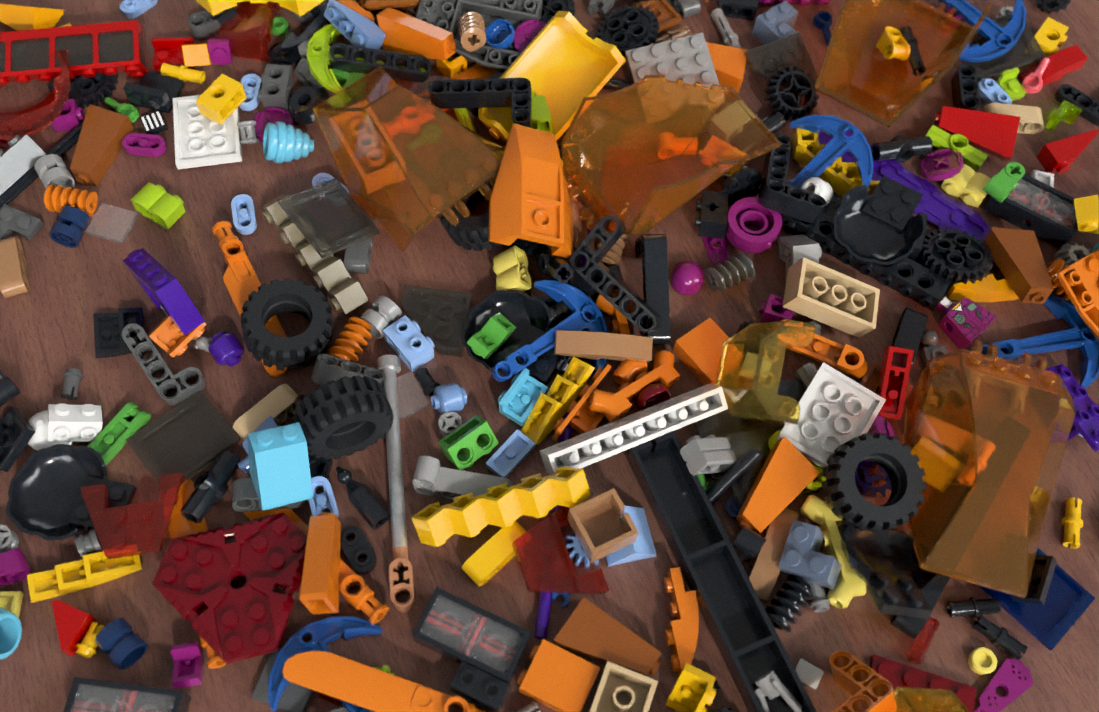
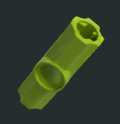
(943, 140)

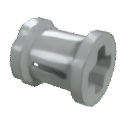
(248, 132)

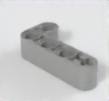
(449, 483)

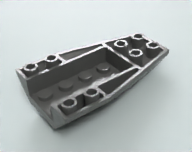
(446, 15)

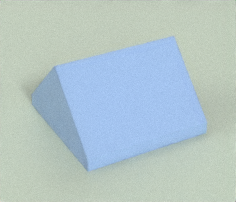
(644, 545)

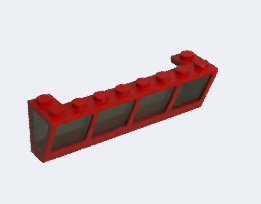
(90, 48)

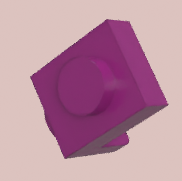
(220, 51)
(187, 665)

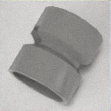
(53, 171)
(382, 314)

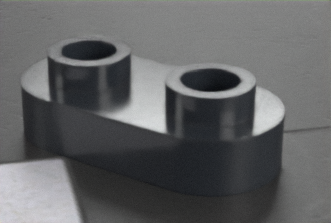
(356, 549)

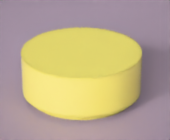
(982, 660)

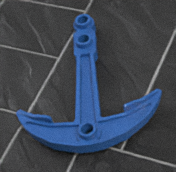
(990, 30)
(835, 128)
(578, 304)
(1076, 337)
(322, 634)

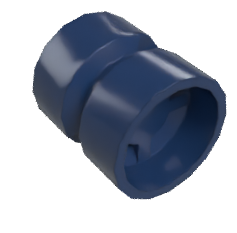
(69, 226)
(121, 643)

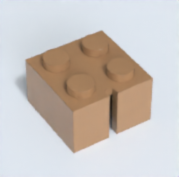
(599, 527)

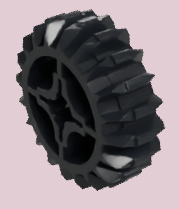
(796, 85)

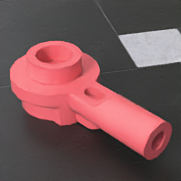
(1033, 83)

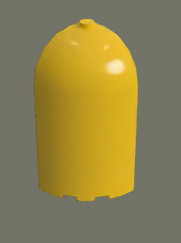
(562, 68)

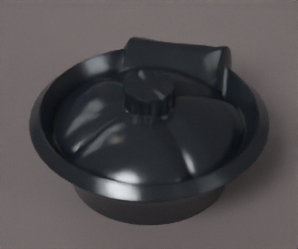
(302, 103)

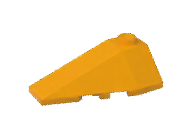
(28, 18)

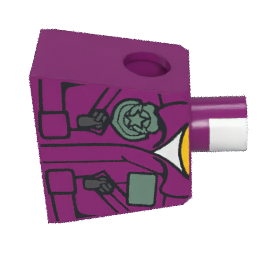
(964, 321)

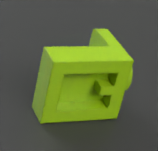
(1009, 83)

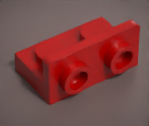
(170, 51)

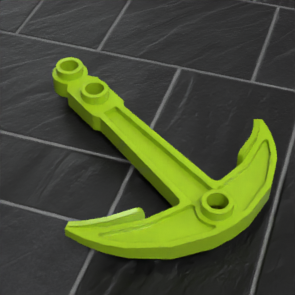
(318, 57)

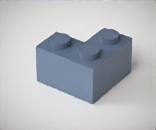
(775, 23)
(803, 557)

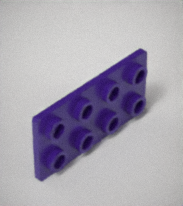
(1086, 411)

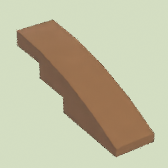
(603, 345)

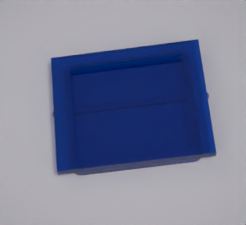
(1062, 608)

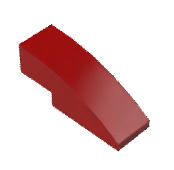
(1060, 63)

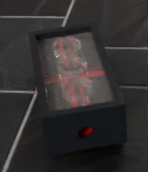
(1038, 208)
(471, 635)
(107, 696)

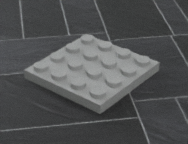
(675, 59)

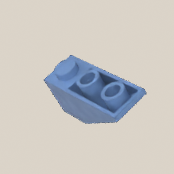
(353, 26)

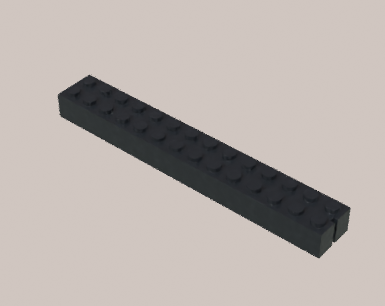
(715, 573)

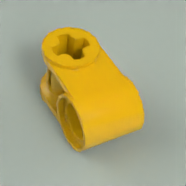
(893, 44)

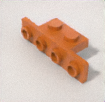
(580, 415)

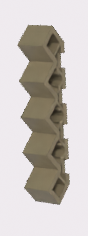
(326, 272)

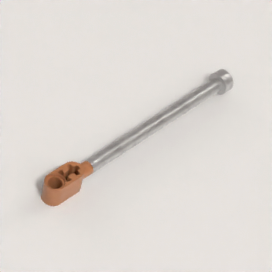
(390, 367)

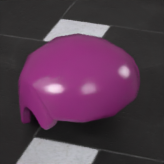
(687, 278)

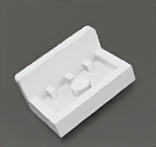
(74, 422)

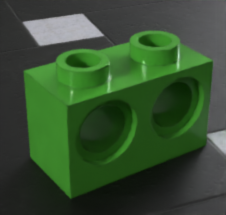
(466, 438)

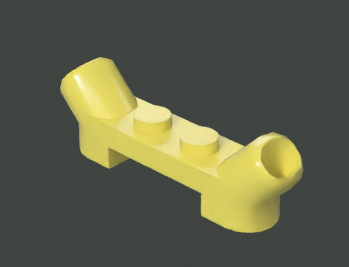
(848, 582)

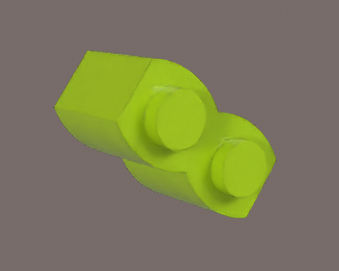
(158, 205)

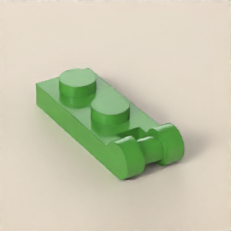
(114, 435)

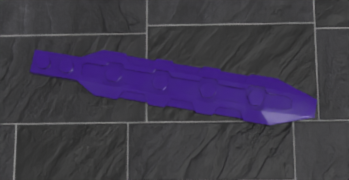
(941, 209)

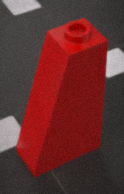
(984, 130)

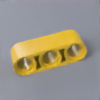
(493, 554)

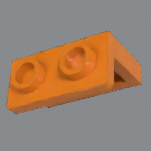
(171, 338)

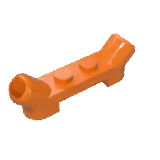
(840, 357)
(627, 369)
(618, 404)

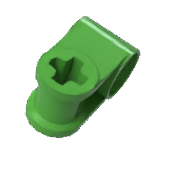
(1005, 181)

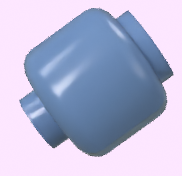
(449, 398)

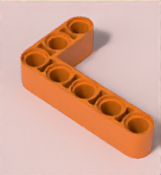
(868, 688)

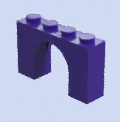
(163, 290)

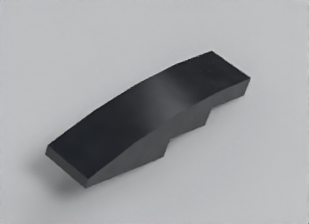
(578, 282)

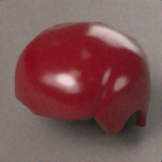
(652, 395)

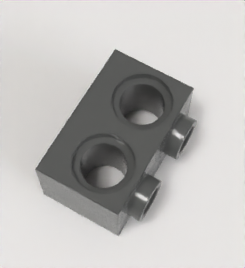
(276, 86)

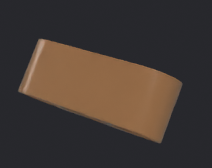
(13, 268)

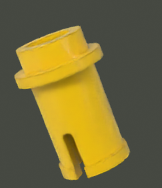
(88, 646)

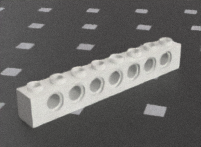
(635, 429)

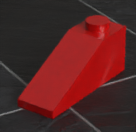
(1060, 154)
(894, 380)

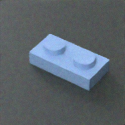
(510, 454)

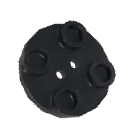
(741, 184)

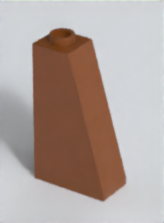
(98, 144)
(1020, 262)
(603, 639)

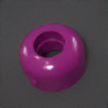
(751, 212)

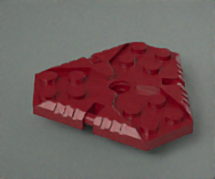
(204, 570)

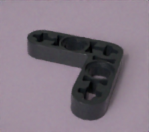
(1090, 113)

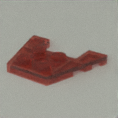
(133, 527)
(547, 562)

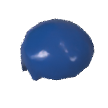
(500, 34)

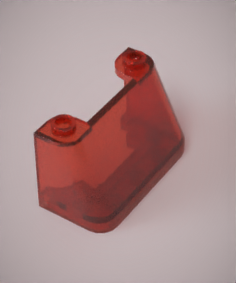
(250, 29)

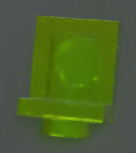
(1066, 112)

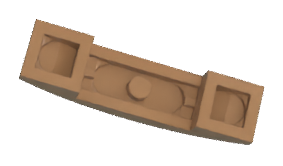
(765, 568)

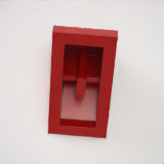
(71, 625)

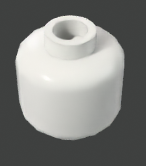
(818, 187)

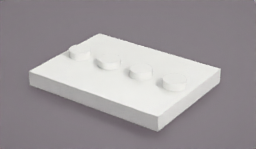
(202, 141)
(831, 414)

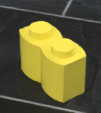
(967, 186)
(512, 270)

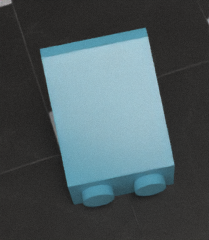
(280, 466)

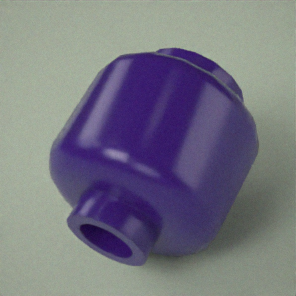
(226, 349)

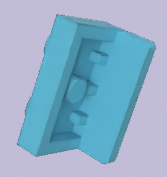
(520, 397)

